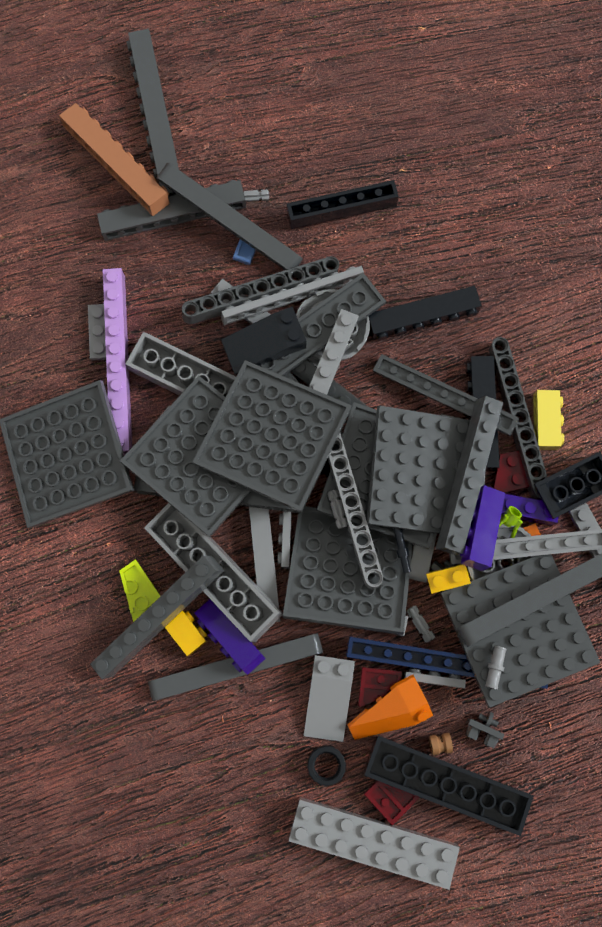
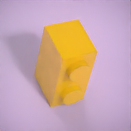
(448, 578)
(186, 633)

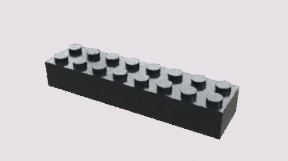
(448, 785)

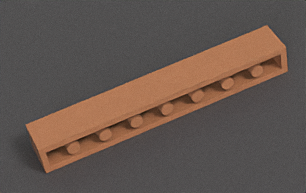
(115, 159)

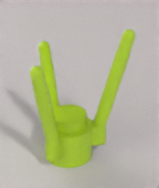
(510, 518)

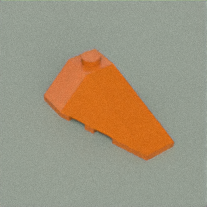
(397, 710)

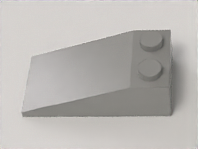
(329, 698)

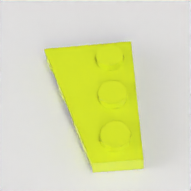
(138, 589)

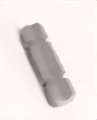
(254, 195)
(337, 509)
(420, 623)

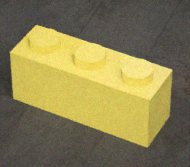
(548, 419)

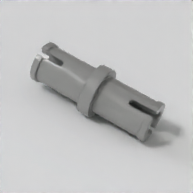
(495, 667)

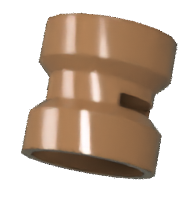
(440, 744)

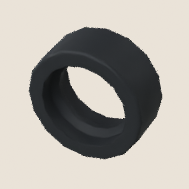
(341, 767)

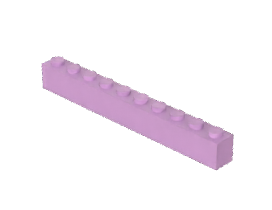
(117, 353)

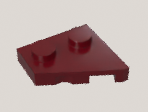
(511, 473)
(376, 684)
(390, 801)

